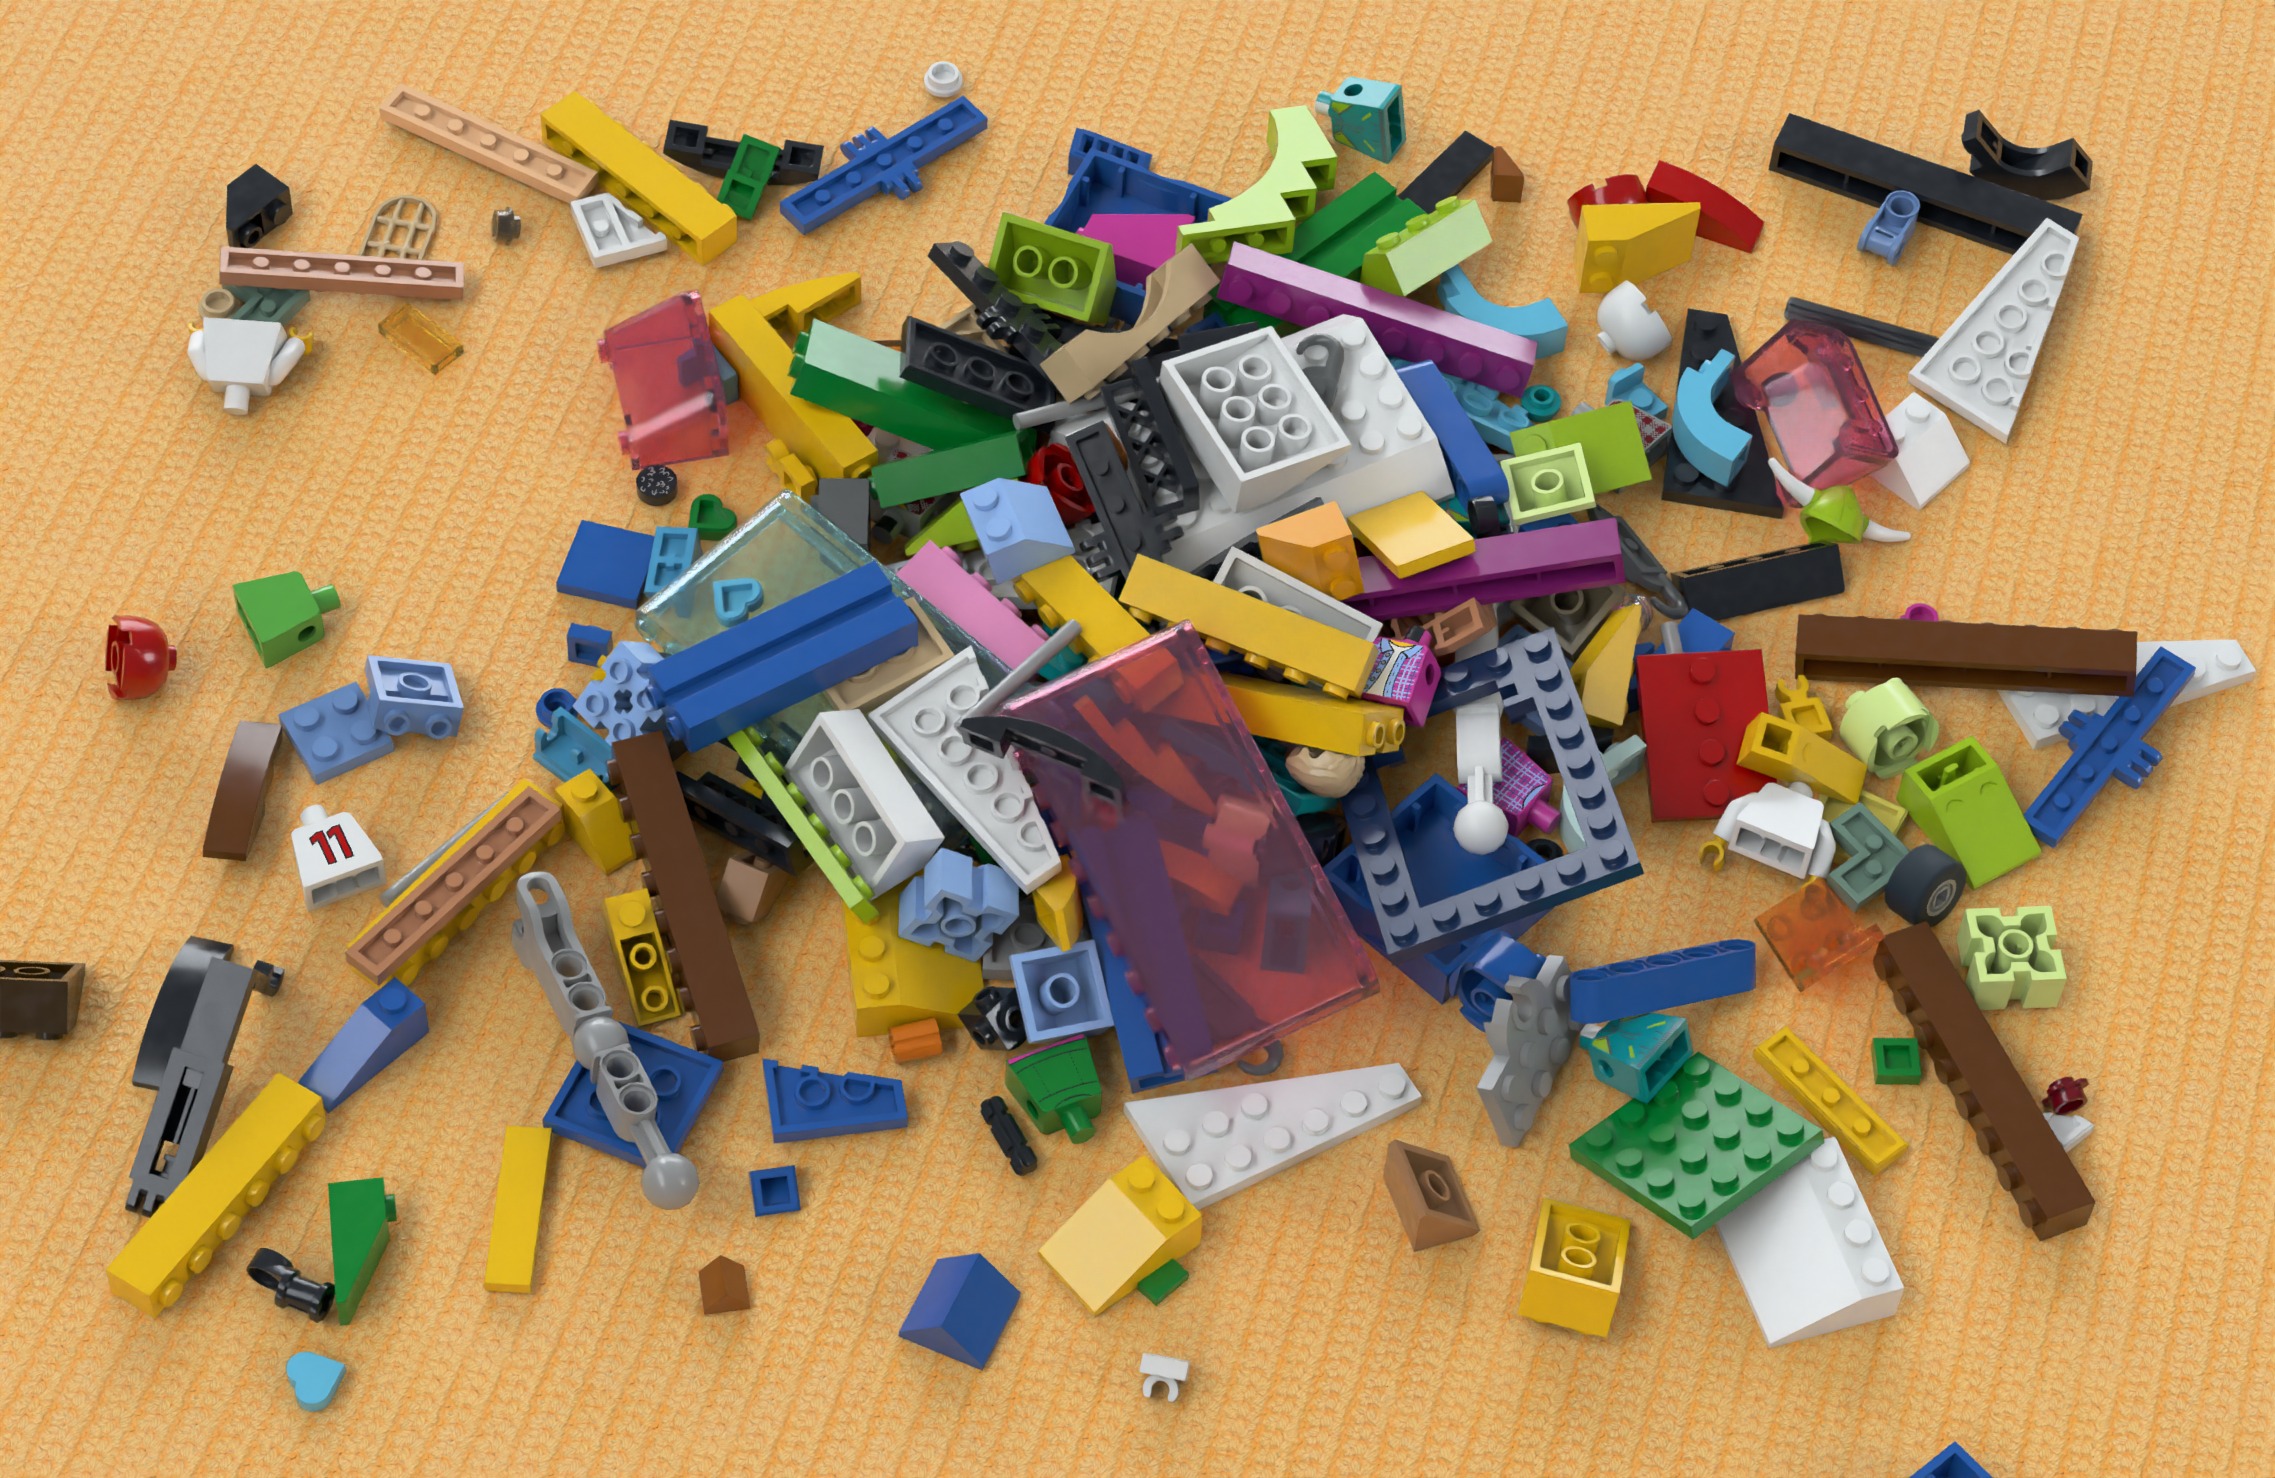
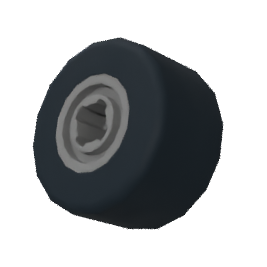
(1925, 885)

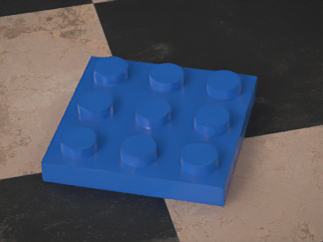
(678, 1076)

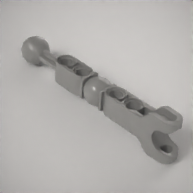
(552, 950)

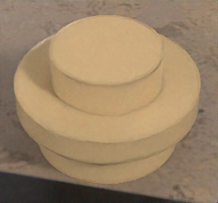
(218, 304)

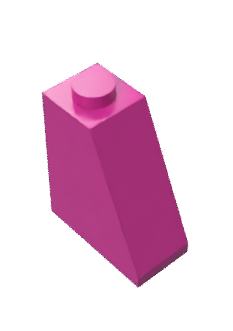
(1138, 241)

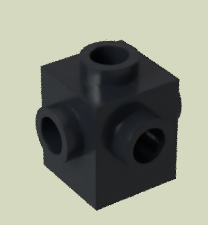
(995, 1019)

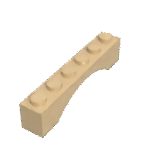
(1093, 355)

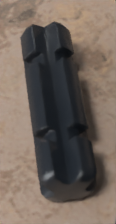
(1008, 1135)

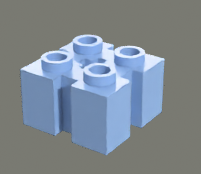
(621, 698)
(958, 905)

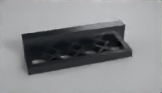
(1163, 434)
(751, 829)

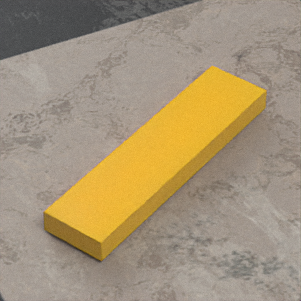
(1830, 1100)
(518, 1209)

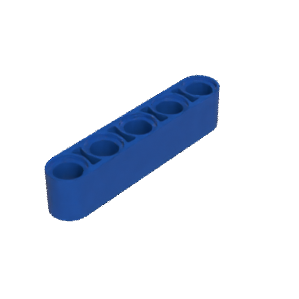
(1466, 455)
(1662, 981)

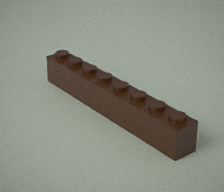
(1967, 655)
(684, 898)
(1983, 1082)

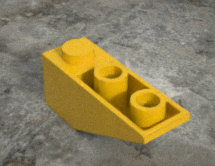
(1606, 668)
(1797, 754)
(640, 956)

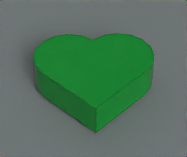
(711, 518)

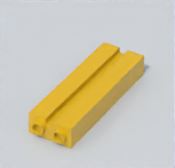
(762, 359)
(1315, 717)

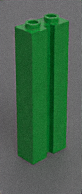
(1333, 243)
(865, 384)

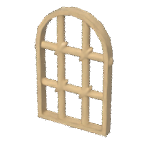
(395, 220)

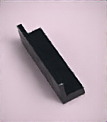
(1763, 580)

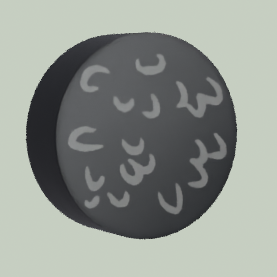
(656, 485)

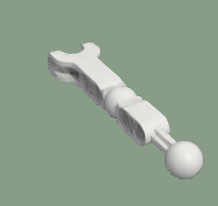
(1481, 824)

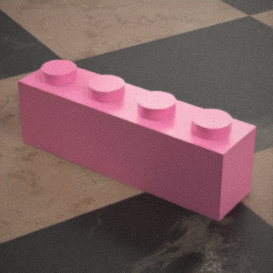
(969, 604)

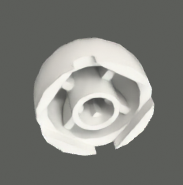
(1630, 325)

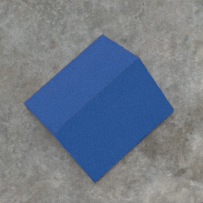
(961, 1309)

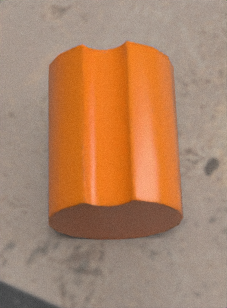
(915, 1040)

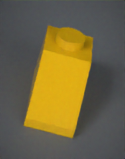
(595, 821)

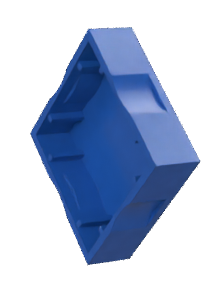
(1121, 187)
(1438, 871)

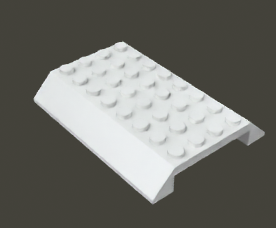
(1388, 458)

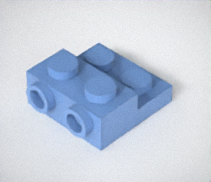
(413, 697)

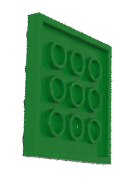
(1697, 1145)

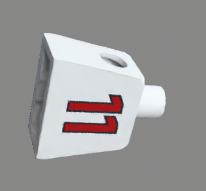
(334, 858)

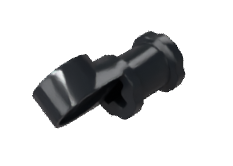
(1485, 518)
(291, 1288)

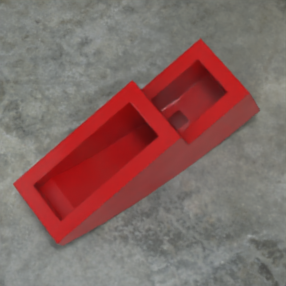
(1720, 216)

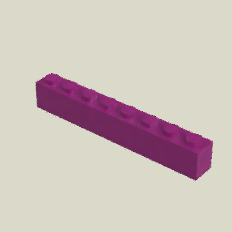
(1397, 323)
(1498, 571)

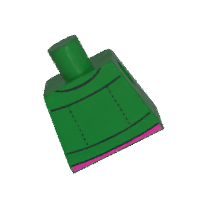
(1057, 1087)

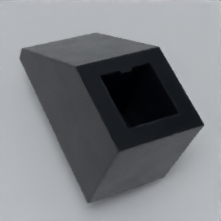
(255, 206)

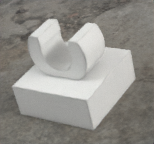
(1166, 1370)

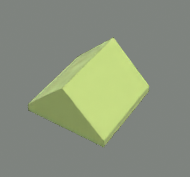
(1548, 484)

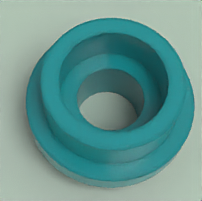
(1541, 403)

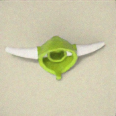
(1833, 512)

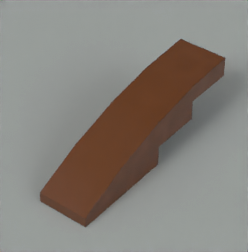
(242, 791)

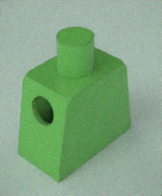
(283, 614)

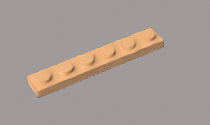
(488, 144)

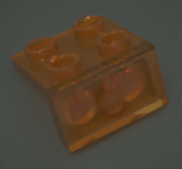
(1814, 934)

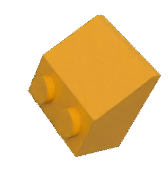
(1314, 550)

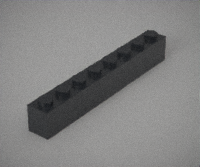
(1946, 196)

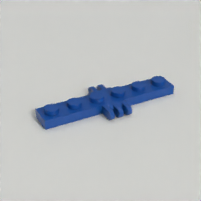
(883, 165)
(2108, 747)

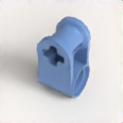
(1891, 226)

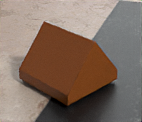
(723, 1286)

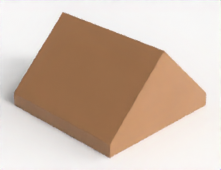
(1427, 1196)

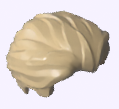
(1325, 771)

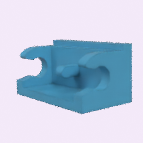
(671, 554)
(572, 749)

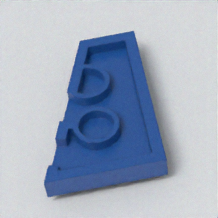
(822, 1105)

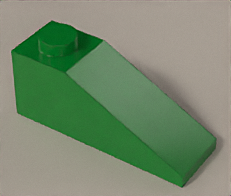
(359, 1237)

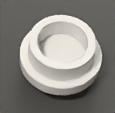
(943, 79)

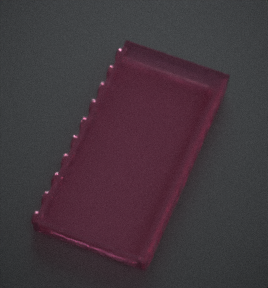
(1202, 863)

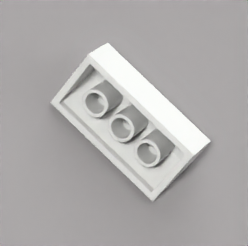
(1275, 587)
(863, 799)

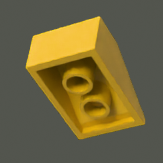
(1632, 242)
(1122, 1235)
(1575, 1268)

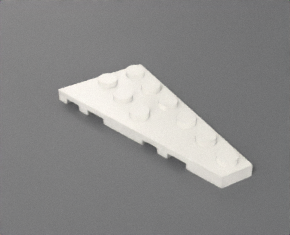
(976, 787)

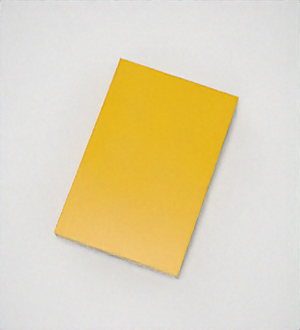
(1411, 534)

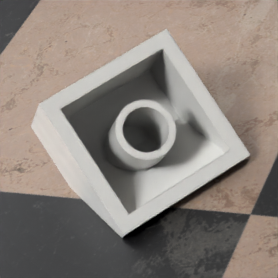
(1927, 455)

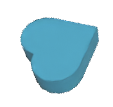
(736, 599)
(314, 1379)

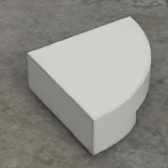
(2069, 1129)

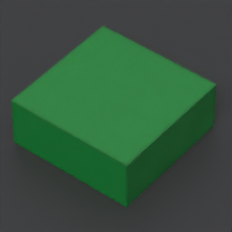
(1896, 1061)
(1163, 1281)

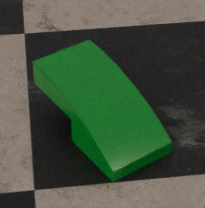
(748, 176)

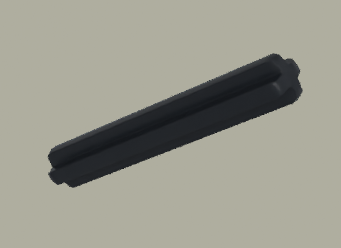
(1861, 327)

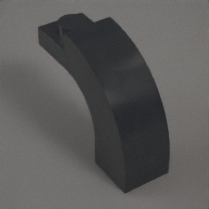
(2037, 172)

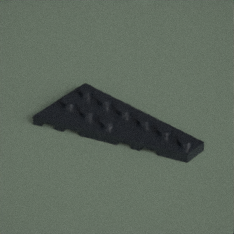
(1754, 485)

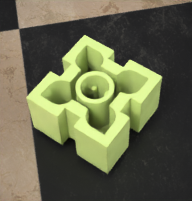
(2011, 957)

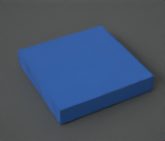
(607, 565)

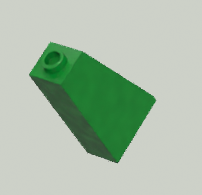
(951, 468)

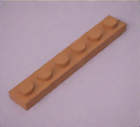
(341, 273)
(453, 886)

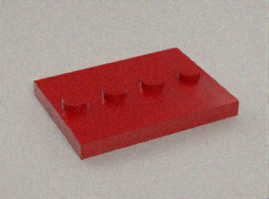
(1694, 729)

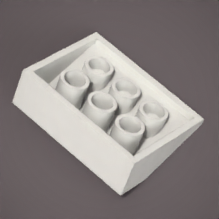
(1251, 417)
(1811, 1252)

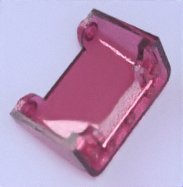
(667, 384)
(1816, 406)

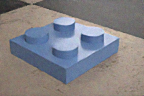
(335, 733)

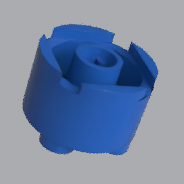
(1488, 971)

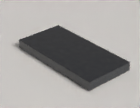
(972, 371)

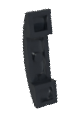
(714, 156)
(997, 733)
(174, 1008)

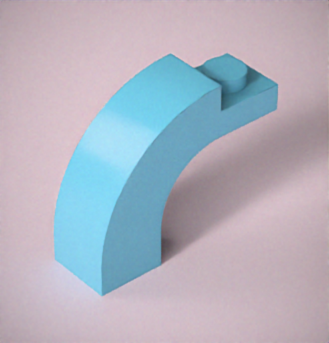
(1534, 321)
(1700, 433)

